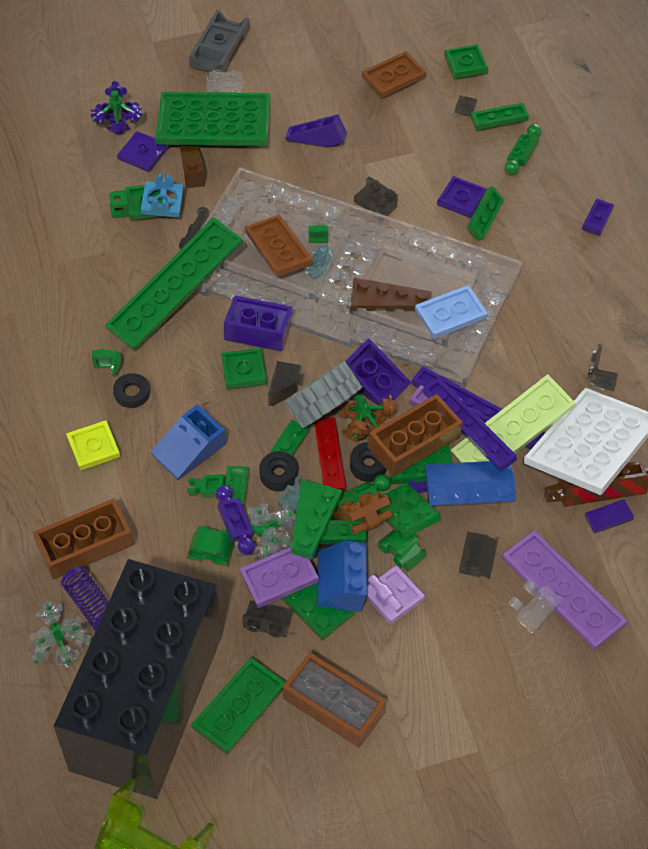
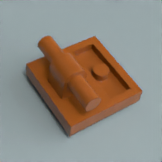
(366, 510)

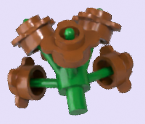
(361, 409)

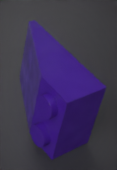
(376, 373)

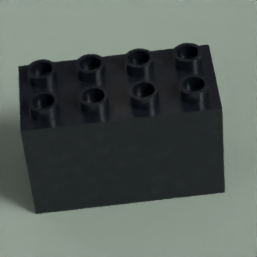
(140, 678)

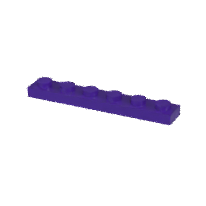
(473, 427)

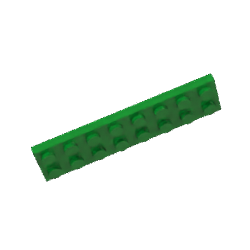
(173, 284)

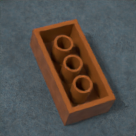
(414, 434)
(83, 538)

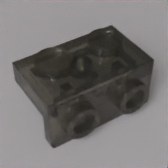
(376, 197)

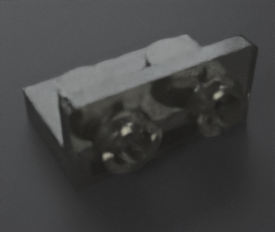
(268, 619)

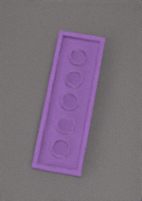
(582, 605)

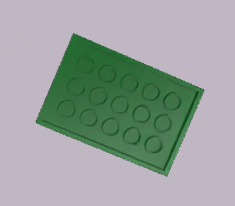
(213, 118)

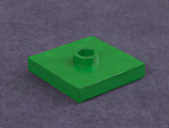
(466, 61)
(243, 368)

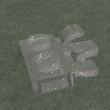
(538, 609)

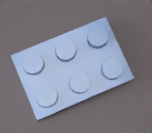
(451, 311)

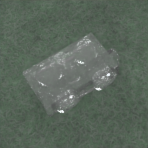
(224, 81)

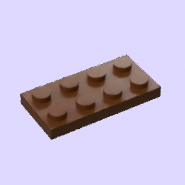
(278, 245)

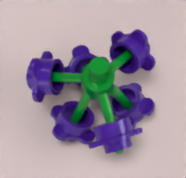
(106, 110)

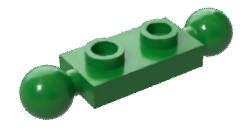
(523, 149)
(381, 483)

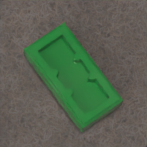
(237, 480)

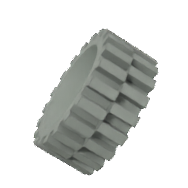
(323, 394)

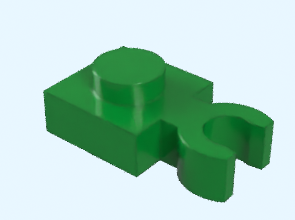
(207, 486)

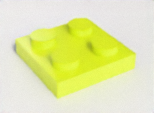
(93, 445)

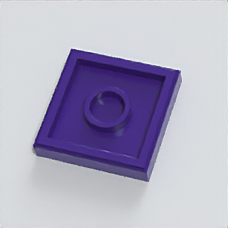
(461, 196)

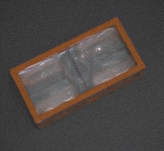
(334, 699)

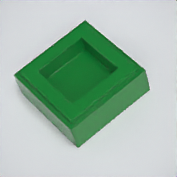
(318, 233)

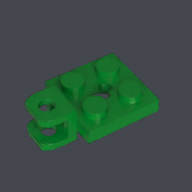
(131, 202)

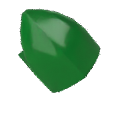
(106, 359)

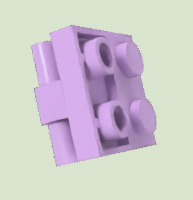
(393, 594)

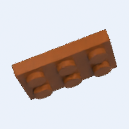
(393, 74)

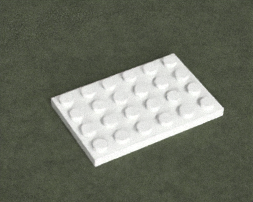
(591, 441)

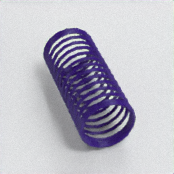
(83, 576)

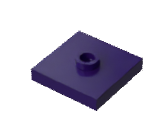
(142, 151)

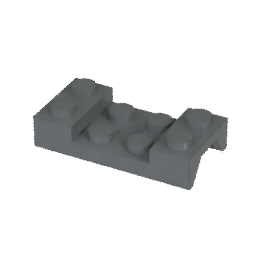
(215, 54)

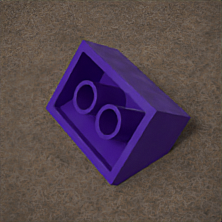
(257, 323)

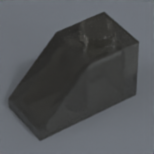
(285, 382)

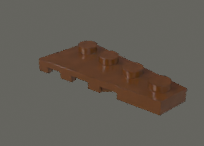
(376, 294)

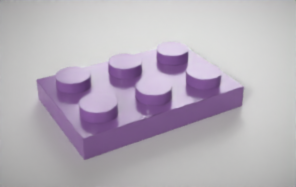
(278, 576)

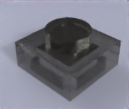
(465, 105)

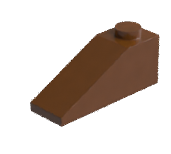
(192, 166)

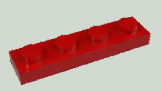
(329, 453)

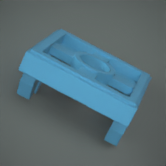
(163, 208)

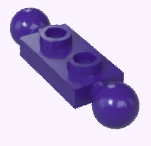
(235, 520)

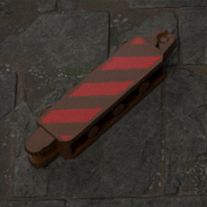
(629, 482)

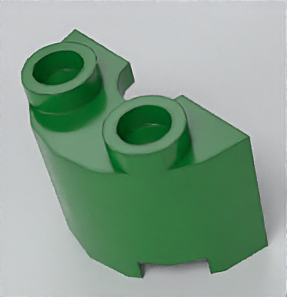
(211, 546)
(405, 551)

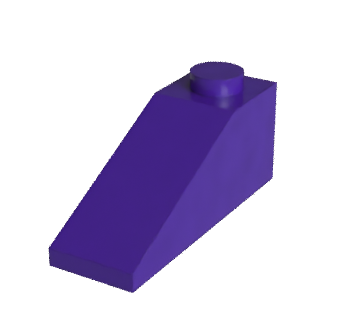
(320, 132)

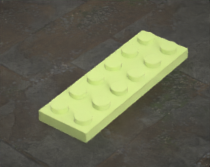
(522, 419)

